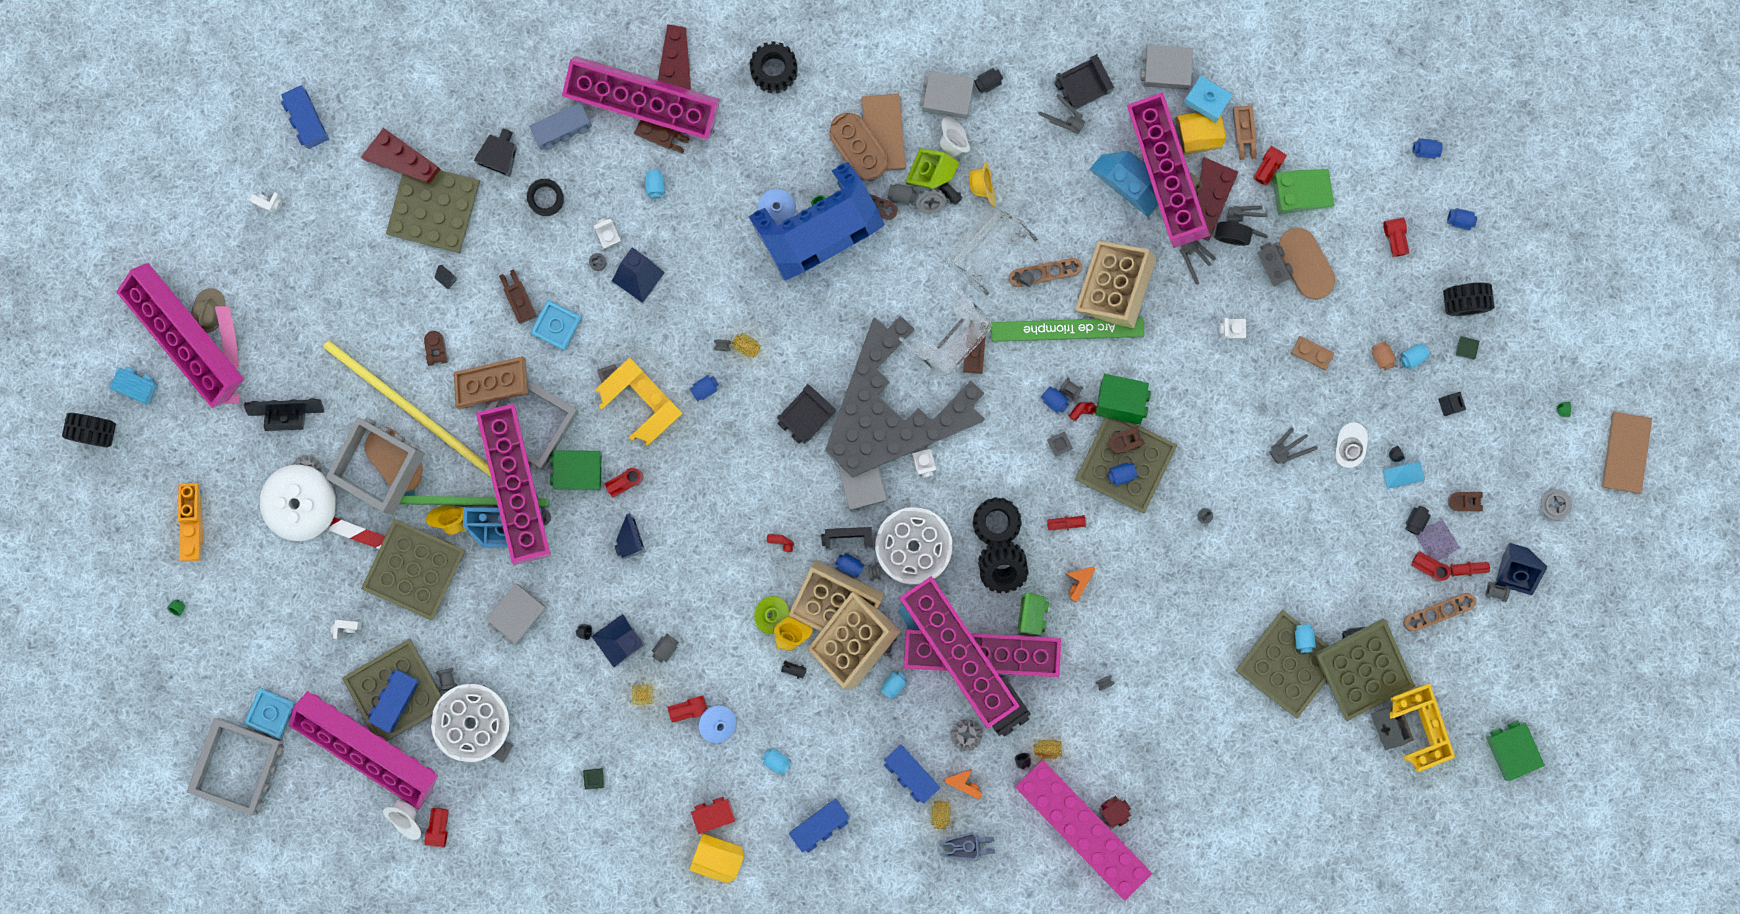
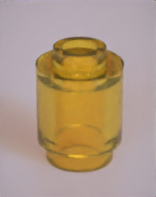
(746, 345)
(1048, 749)
(940, 814)

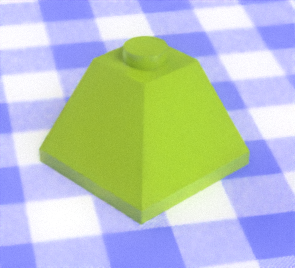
(931, 169)

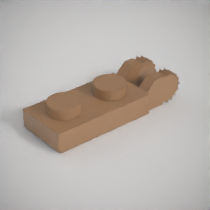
(1245, 130)

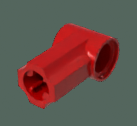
(1271, 162)
(1396, 232)
(622, 482)
(1429, 566)
(691, 708)
(437, 834)

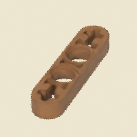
(1045, 274)
(1439, 612)

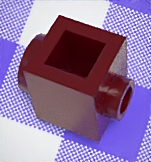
(1115, 811)

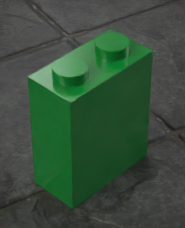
(1123, 399)
(576, 470)
(1515, 750)

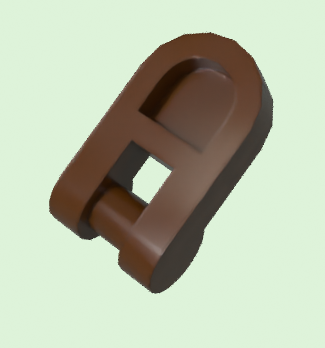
(435, 341)
(1120, 444)
(1460, 501)

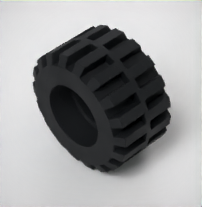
(768, 52)
(1468, 299)
(88, 429)
(1008, 509)
(999, 555)

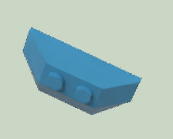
(1127, 177)
(485, 526)

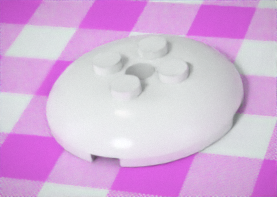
(315, 499)
(918, 526)
(451, 727)

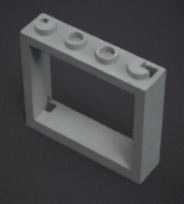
(571, 414)
(402, 479)
(206, 756)

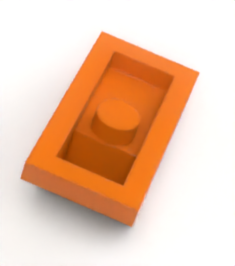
(1082, 577)
(958, 781)

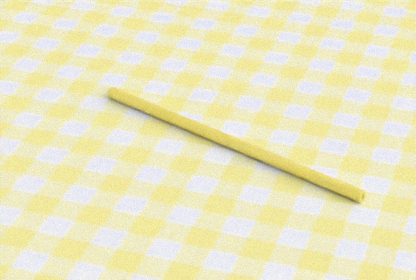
(407, 407)

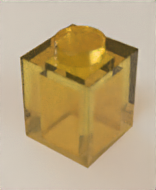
(642, 694)

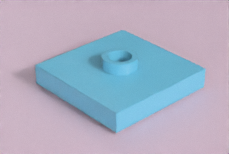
(1208, 98)
(556, 325)
(270, 713)

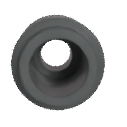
(901, 194)
(665, 648)

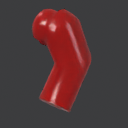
(1082, 408)
(781, 539)

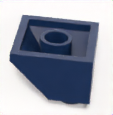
(637, 275)
(629, 539)
(1520, 569)
(618, 640)

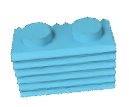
(134, 386)

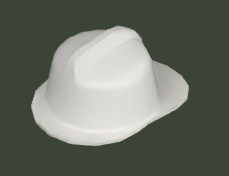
(954, 137)
(1351, 445)
(403, 817)

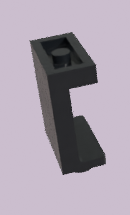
(1084, 83)
(806, 415)
(865, 532)
(1019, 715)

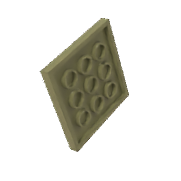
(434, 212)
(1148, 460)
(413, 569)
(1281, 669)
(1364, 669)
(372, 677)

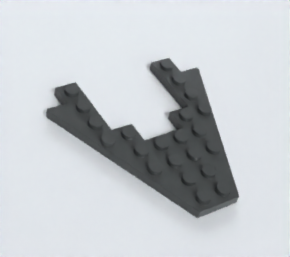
(872, 432)

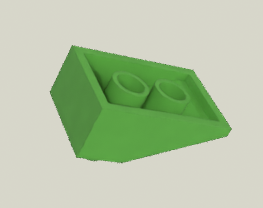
(1302, 190)
(1032, 614)

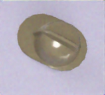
(204, 308)

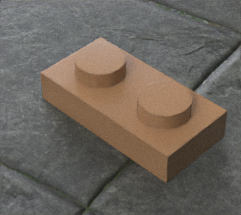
(1312, 353)

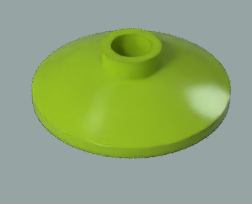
(778, 612)

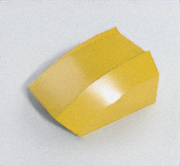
(1200, 133)
(717, 858)

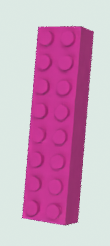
(640, 97)
(1168, 170)
(180, 335)
(513, 484)
(959, 652)
(1005, 652)
(363, 749)
(1083, 830)

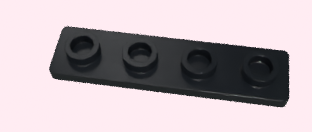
(284, 414)

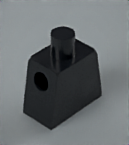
(498, 153)

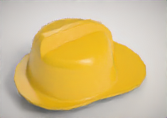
(981, 183)
(447, 518)
(791, 633)

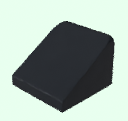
(445, 277)
(1452, 404)

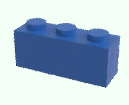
(304, 117)
(393, 700)
(911, 774)
(819, 826)

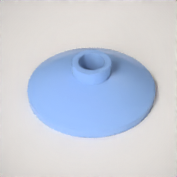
(784, 199)
(712, 718)

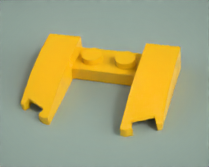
(632, 375)
(1439, 745)

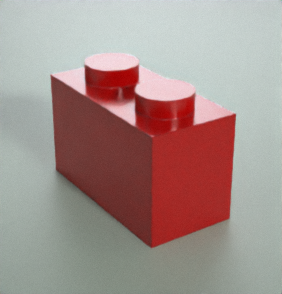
(713, 815)

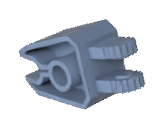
(967, 847)

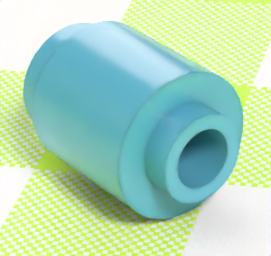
(654, 184)
(1414, 356)
(1305, 638)
(894, 684)
(776, 761)

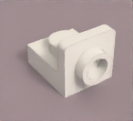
(263, 202)
(607, 233)
(1233, 328)
(924, 463)
(349, 627)

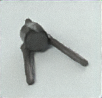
(1073, 124)
(1236, 215)
(1191, 248)
(1280, 453)

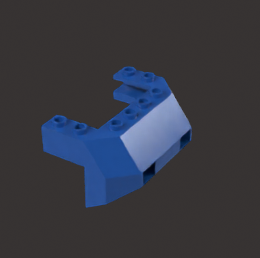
(822, 228)

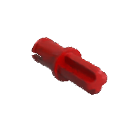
(1066, 523)
(1469, 568)

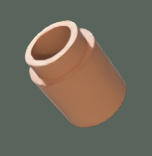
(1383, 355)

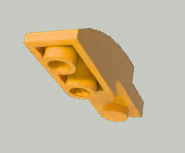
(190, 522)

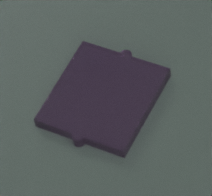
(1437, 541)

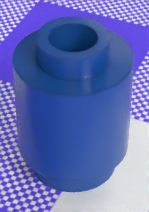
(1427, 148)
(1462, 219)
(704, 387)
(1055, 400)
(1122, 474)
(849, 565)

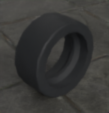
(545, 183)
(1233, 233)

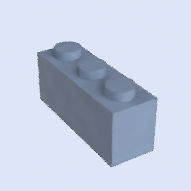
(561, 126)

